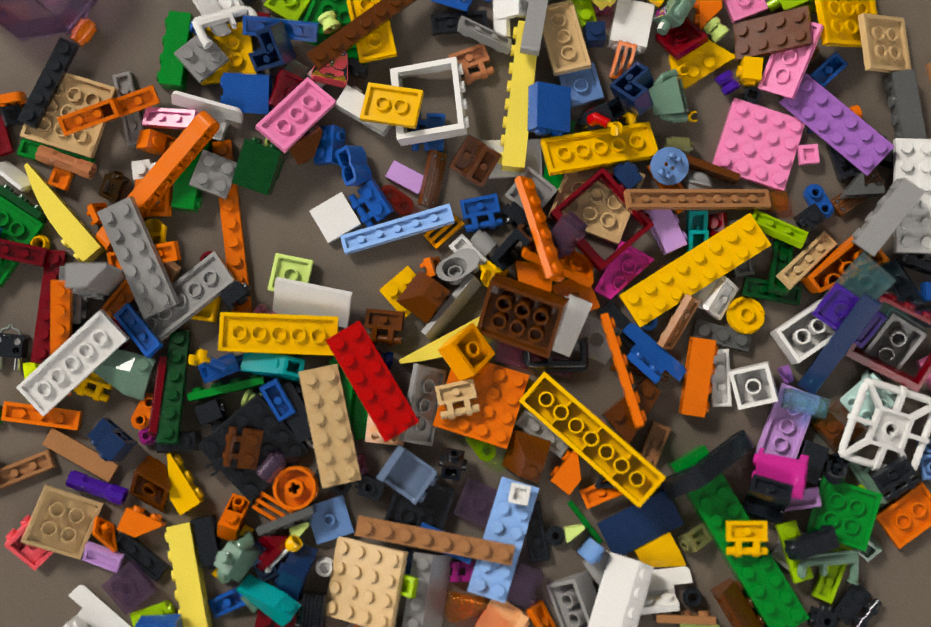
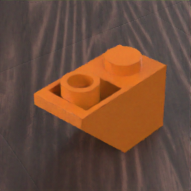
(706, 11)
(154, 141)
(568, 473)
(233, 518)
(138, 522)

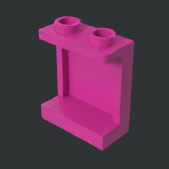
(784, 470)

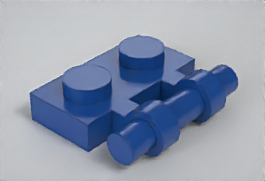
(432, 120)
(375, 201)
(478, 207)

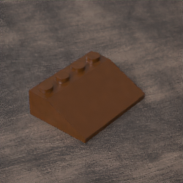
(522, 315)

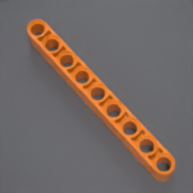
(169, 167)

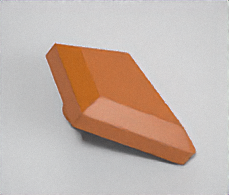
(105, 533)

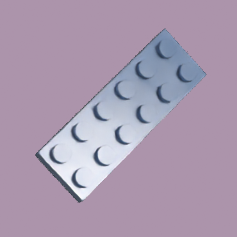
(506, 525)

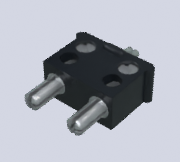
(13, 346)

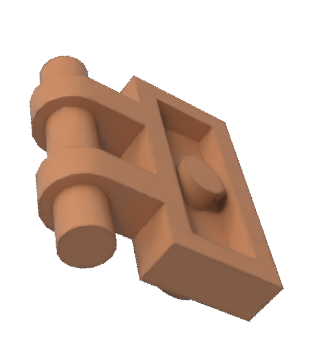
(472, 58)

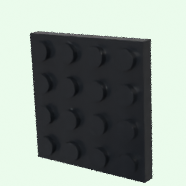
(276, 438)

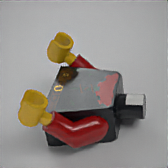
(605, 115)

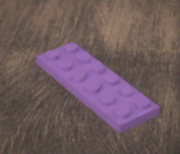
(838, 125)

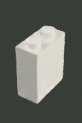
(631, 24)

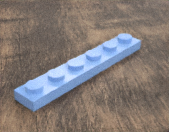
(397, 229)

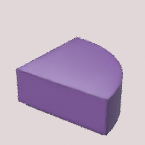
(785, 374)

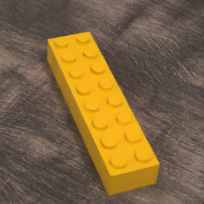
(592, 439)

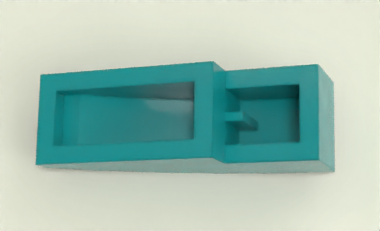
(696, 228)

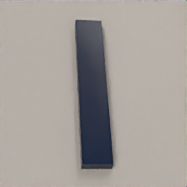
(839, 343)

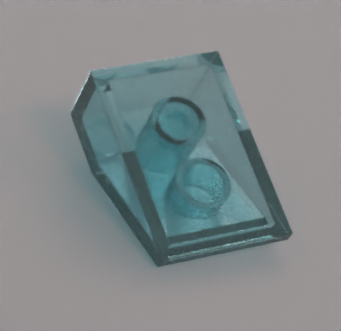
(866, 276)

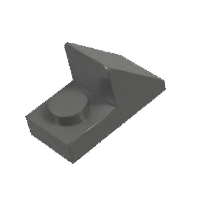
(859, 189)

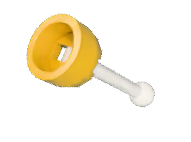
(292, 544)

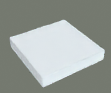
(335, 217)

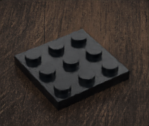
(431, 511)

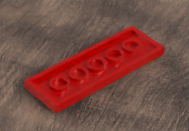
(372, 381)

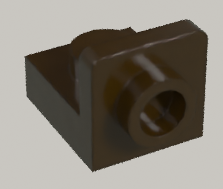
(112, 185)

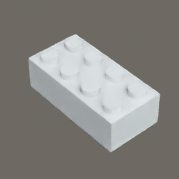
(802, 335)

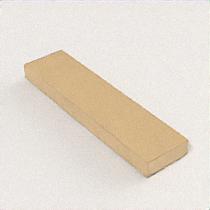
(806, 260)

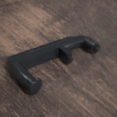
(560, 365)

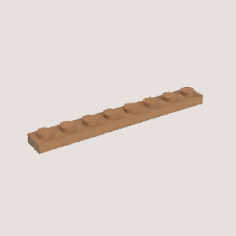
(697, 199)
(435, 540)

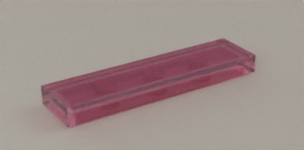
(513, 356)

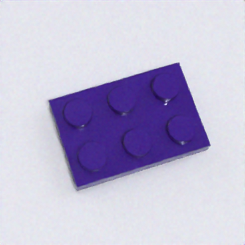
(838, 304)

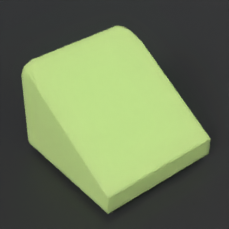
(300, 528)
(572, 531)

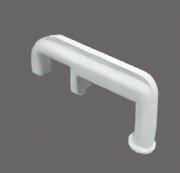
(219, 17)

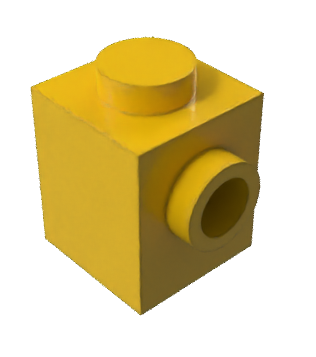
(750, 71)

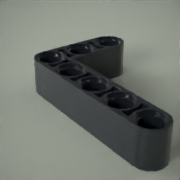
(708, 467)

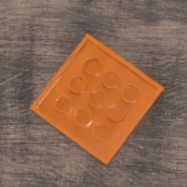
(498, 400)

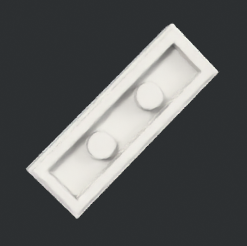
(721, 380)

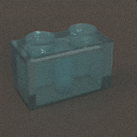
(805, 403)

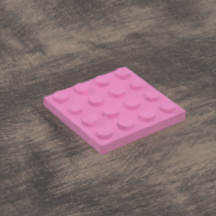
(759, 144)

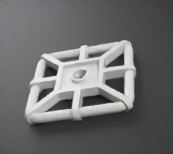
(883, 417)

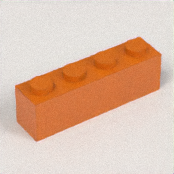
(697, 377)

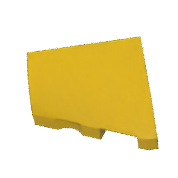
(660, 552)

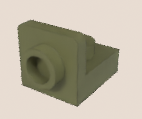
(694, 539)

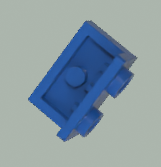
(331, 140)

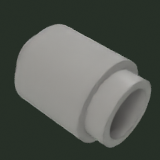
(484, 243)

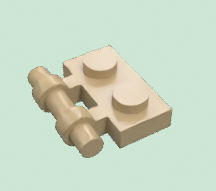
(454, 393)

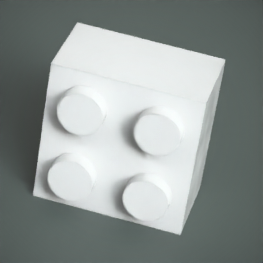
(753, 385)

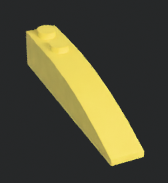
(64, 220)
(431, 352)

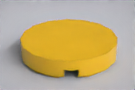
(745, 315)

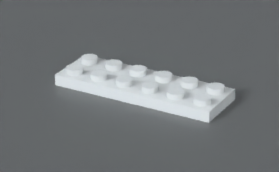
(913, 162)
(72, 362)

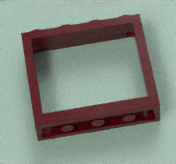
(618, 191)
(885, 369)

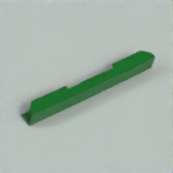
(584, 521)

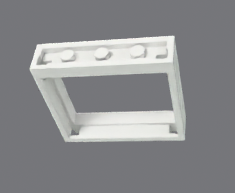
(442, 132)

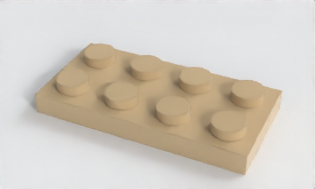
(564, 39)

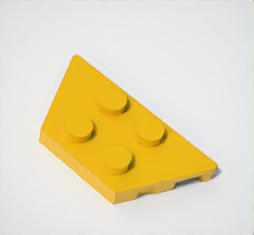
(701, 62)

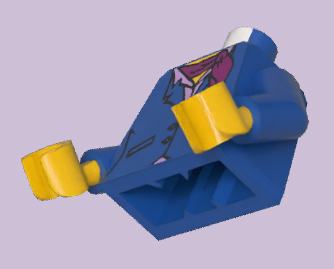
(215, 368)

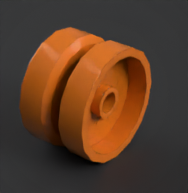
(284, 487)

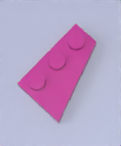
(622, 271)

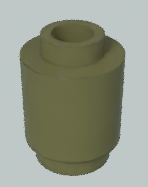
(681, 143)

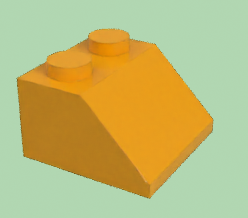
(466, 352)

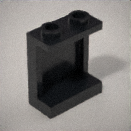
(505, 254)
(767, 498)

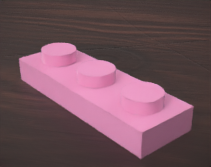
(168, 118)

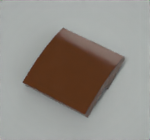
(475, 160)

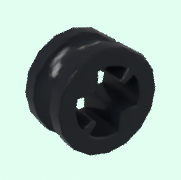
(753, 90)

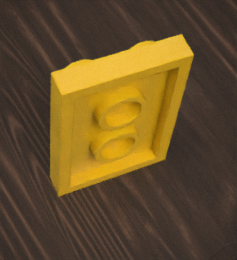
(392, 105)

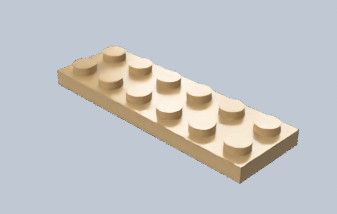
(329, 425)

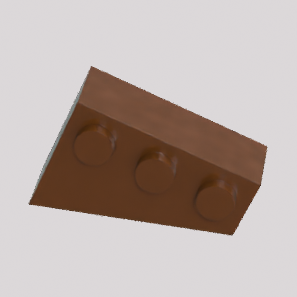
(619, 416)

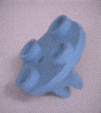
(665, 174)

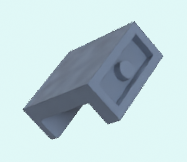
(408, 474)

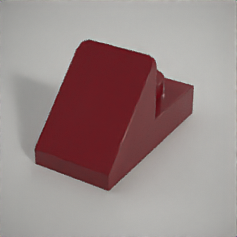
(274, 546)

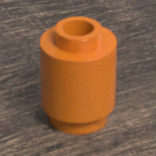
(83, 31)

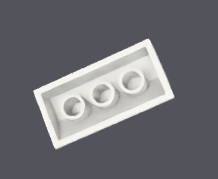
(621, 593)

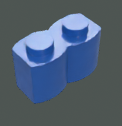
(354, 165)

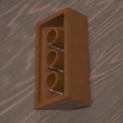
(735, 606)

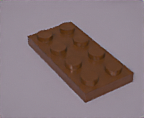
(773, 33)

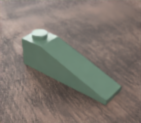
(128, 373)

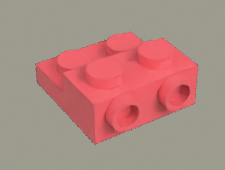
(27, 553)

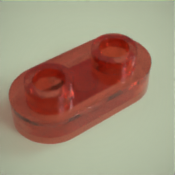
(397, 199)

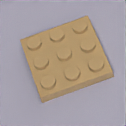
(884, 43)
(61, 522)

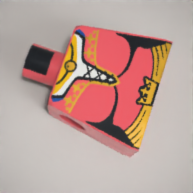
(334, 73)

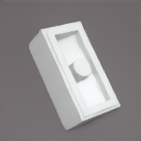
(15, 176)

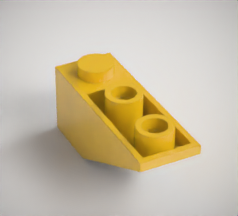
(183, 491)

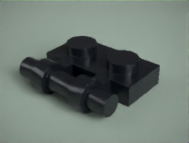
(892, 475)
(852, 602)

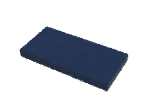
(638, 526)

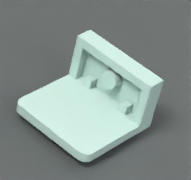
(868, 407)

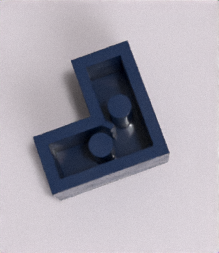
(274, 49)
(633, 88)
(111, 440)
(295, 570)

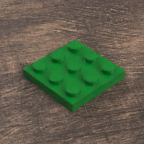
(849, 510)

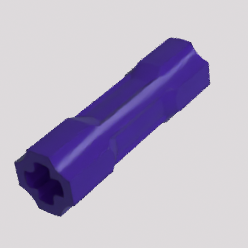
(110, 492)

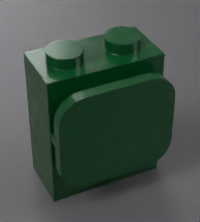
(258, 166)

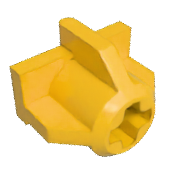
(488, 271)

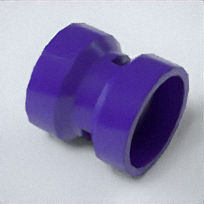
(727, 82)

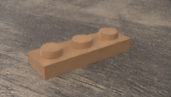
(678, 322)
(685, 616)

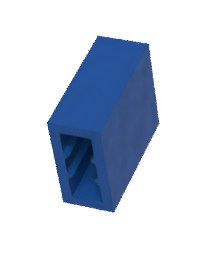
(247, 91)
(549, 109)

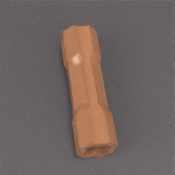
(54, 158)

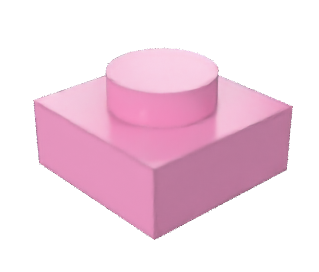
(808, 154)

